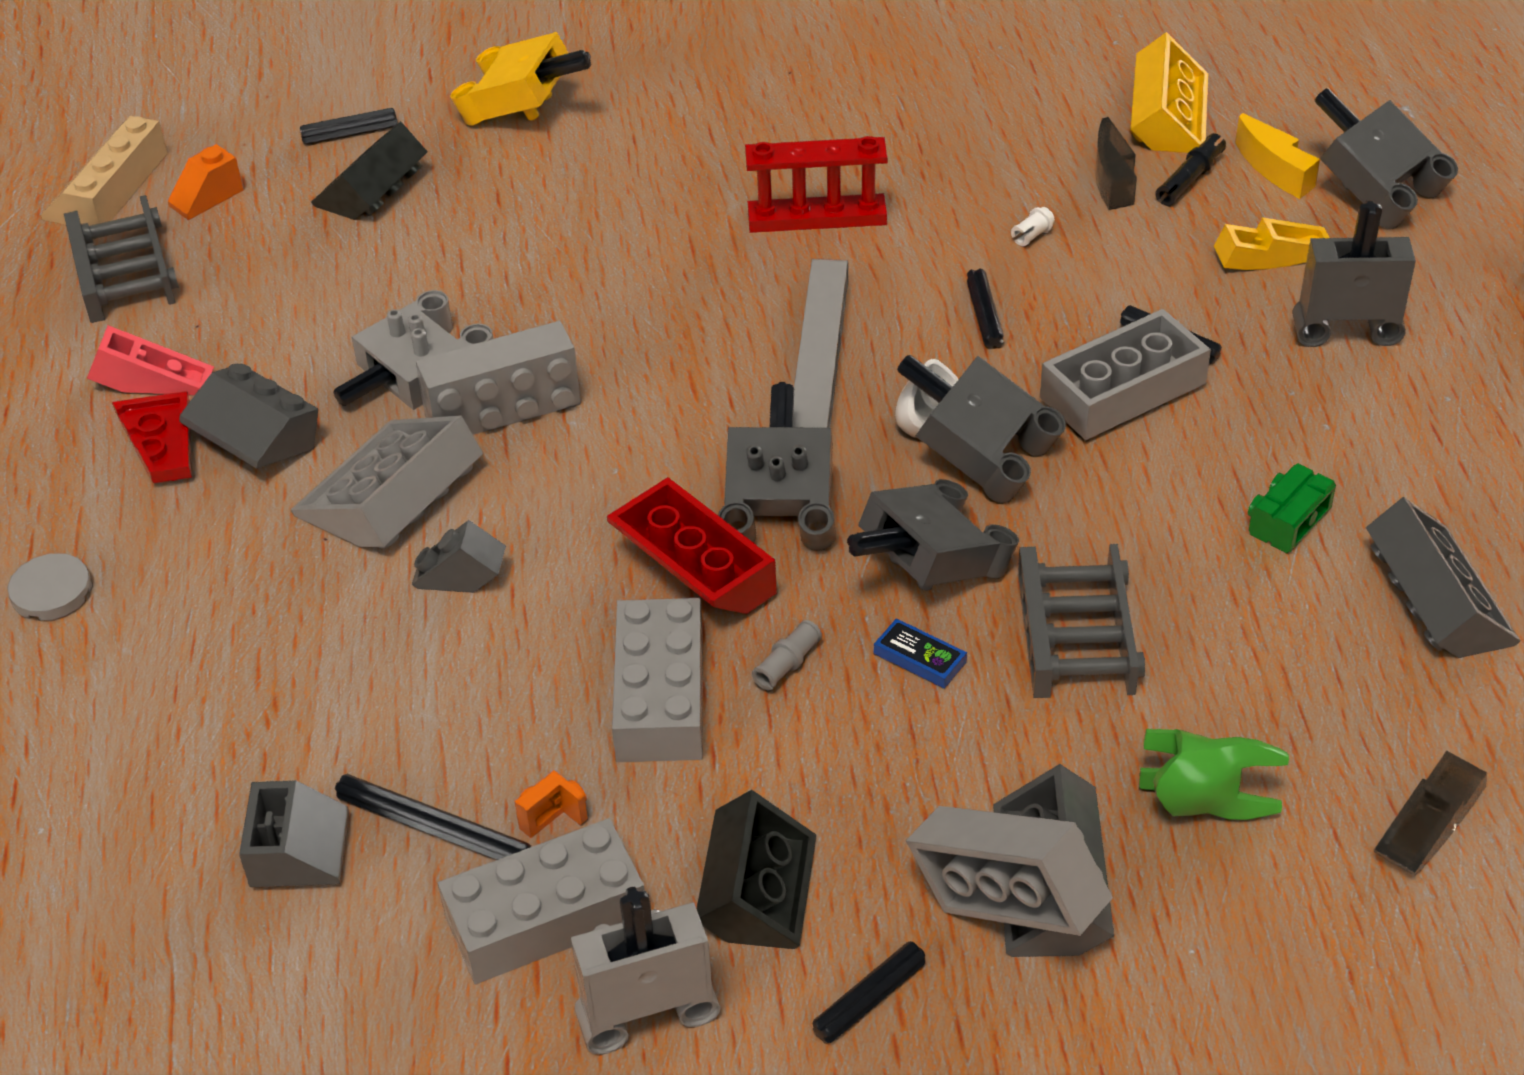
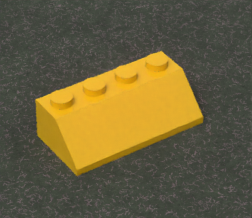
(1169, 98)

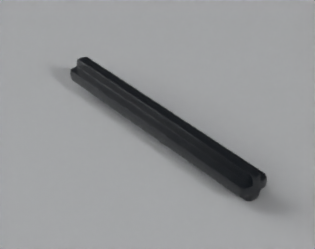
(427, 818)

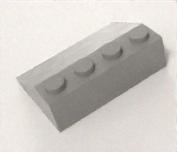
(391, 480)

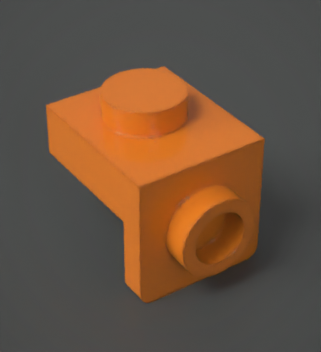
(548, 800)

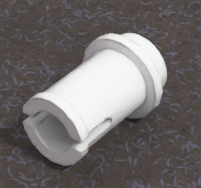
(1038, 222)

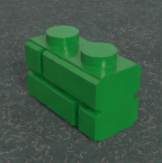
(1291, 507)

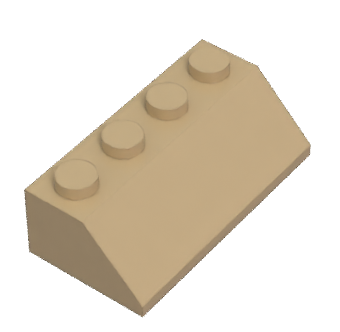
(111, 173)

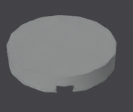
(49, 586)

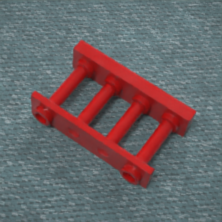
(816, 212)

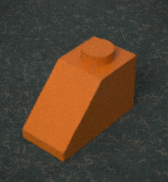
(206, 182)

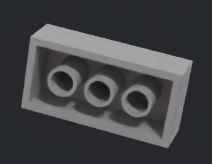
(1124, 373)
(502, 378)
(658, 680)
(1010, 869)
(537, 899)

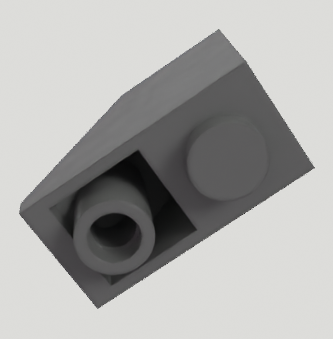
(460, 561)

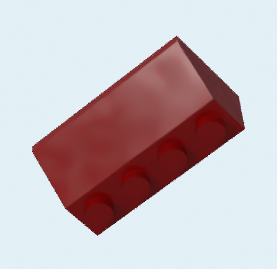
(698, 547)

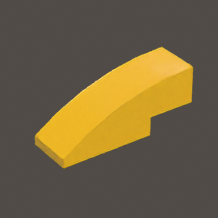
(1277, 156)
(1268, 246)

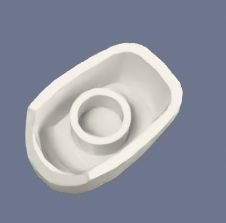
(915, 405)

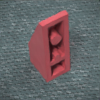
(145, 367)

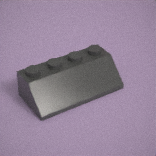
(1439, 582)
(1061, 797)

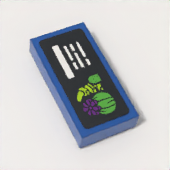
(920, 653)

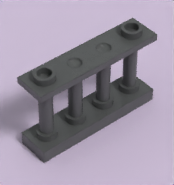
(92, 275)
(1043, 636)

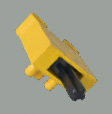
(517, 78)

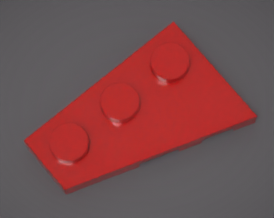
(158, 435)

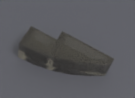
(1114, 167)
(1432, 813)

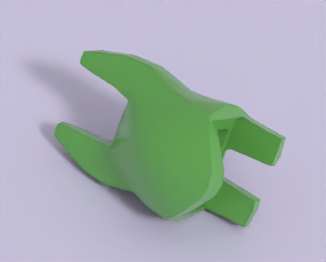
(1208, 774)

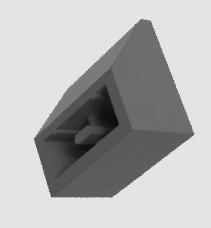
(292, 836)

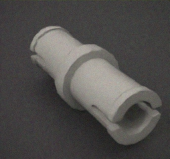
(786, 655)

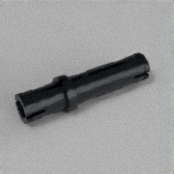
(1197, 162)

